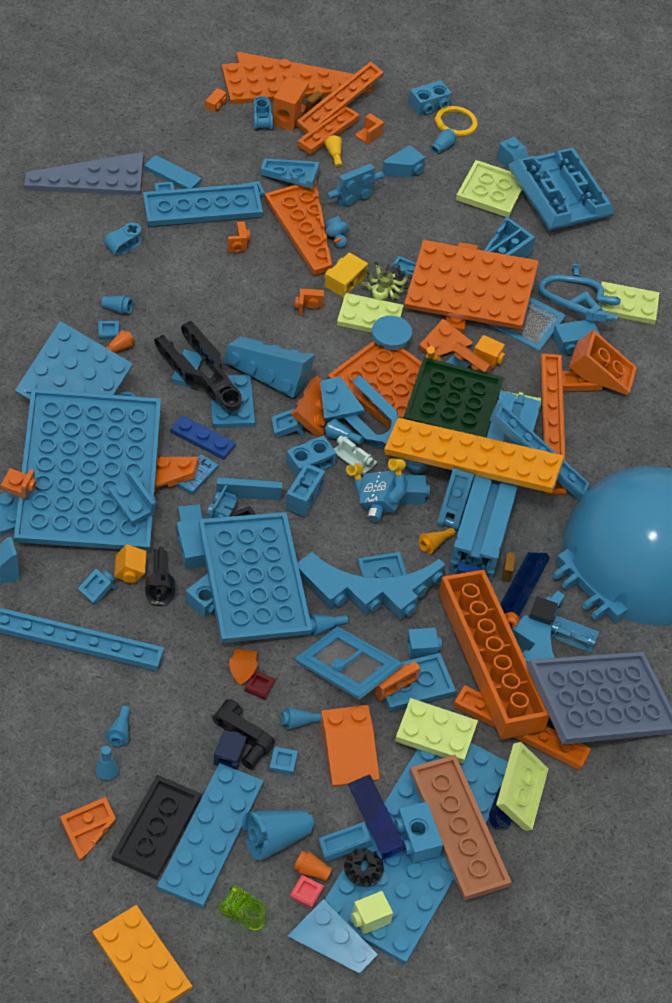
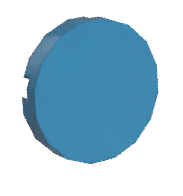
(391, 332)

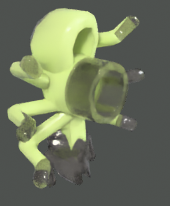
(386, 282)

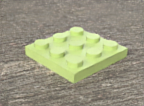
(490, 189)

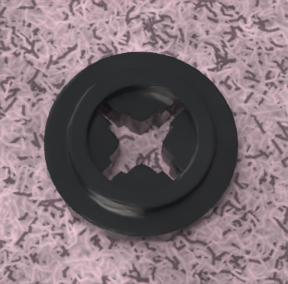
(372, 873)

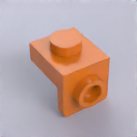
(239, 242)

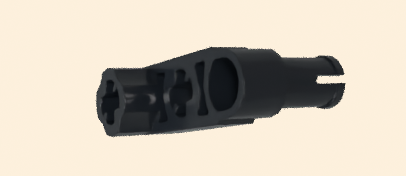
(229, 719)

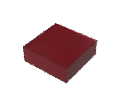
(259, 685)

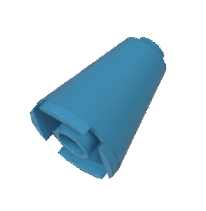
(275, 830)

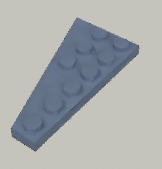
(105, 176)

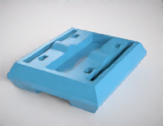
(559, 190)

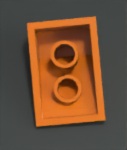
(602, 364)
(349, 744)

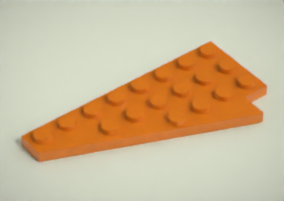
(264, 76)

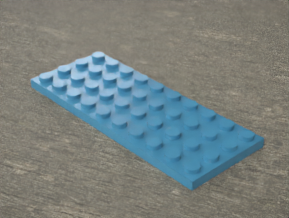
(418, 887)

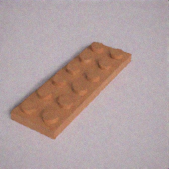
(461, 827)

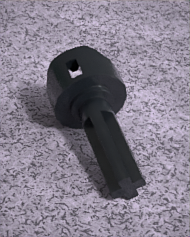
(160, 581)

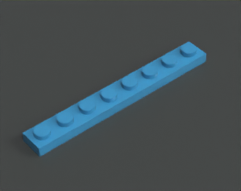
(80, 639)

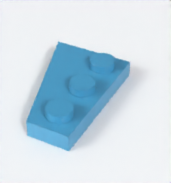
(292, 171)
(333, 937)

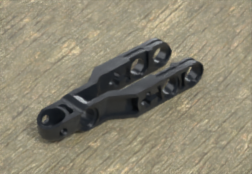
(219, 385)

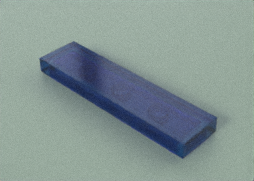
(524, 582)
(376, 817)

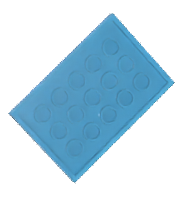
(254, 577)

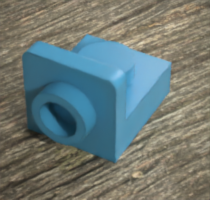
(286, 424)
(97, 585)

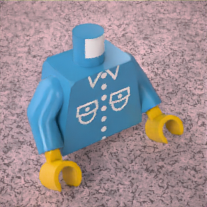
(380, 490)

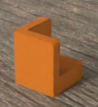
(372, 129)

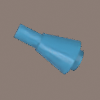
(335, 429)
(322, 623)
(296, 718)
(118, 732)
(106, 767)

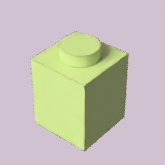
(372, 913)

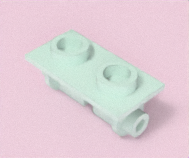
(351, 454)

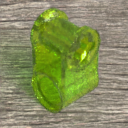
(240, 905)

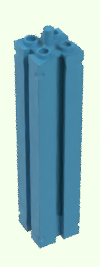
(491, 500)

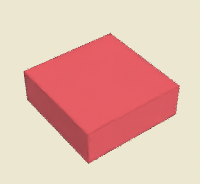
(306, 891)

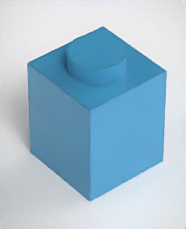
(416, 490)
(423, 642)

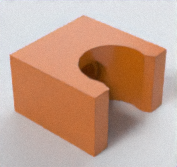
(288, 103)

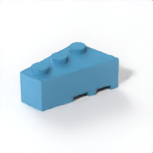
(511, 240)

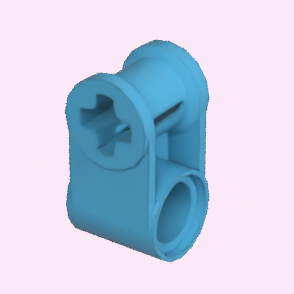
(262, 113)
(122, 240)

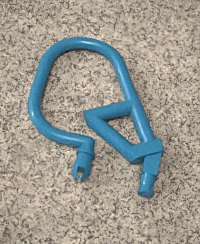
(596, 312)

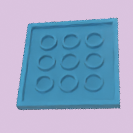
(75, 365)

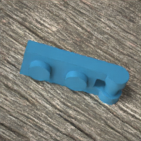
(455, 498)

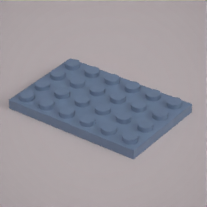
(602, 697)

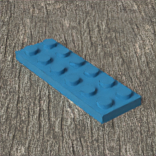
(202, 204)
(210, 836)

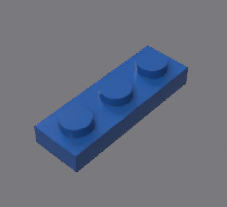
(203, 437)

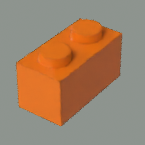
(216, 100)

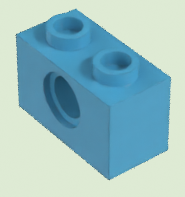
(419, 818)

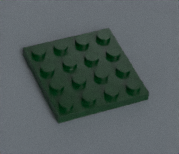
(453, 397)

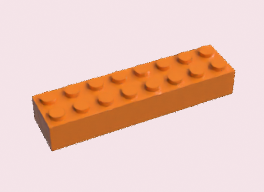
(493, 654)

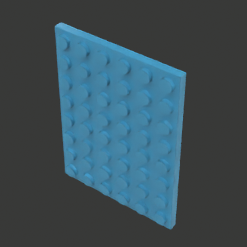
(78, 451)

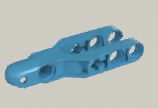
(389, 413)

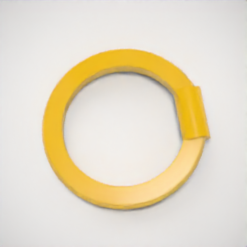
(441, 126)

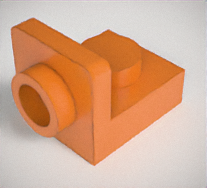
(309, 298)
(19, 483)

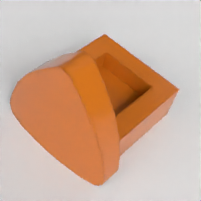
(243, 664)

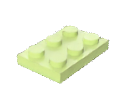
(635, 303)
(362, 312)
(436, 730)
(522, 786)

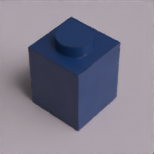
(230, 749)

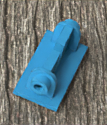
(222, 504)
(574, 634)

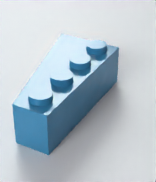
(270, 364)

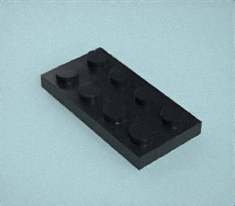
(156, 827)

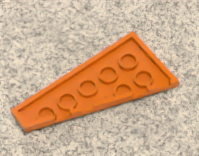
(302, 219)

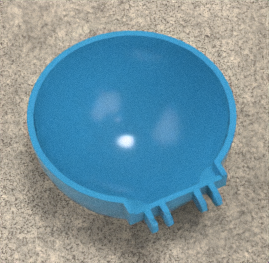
(622, 546)

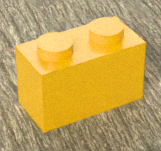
(345, 274)

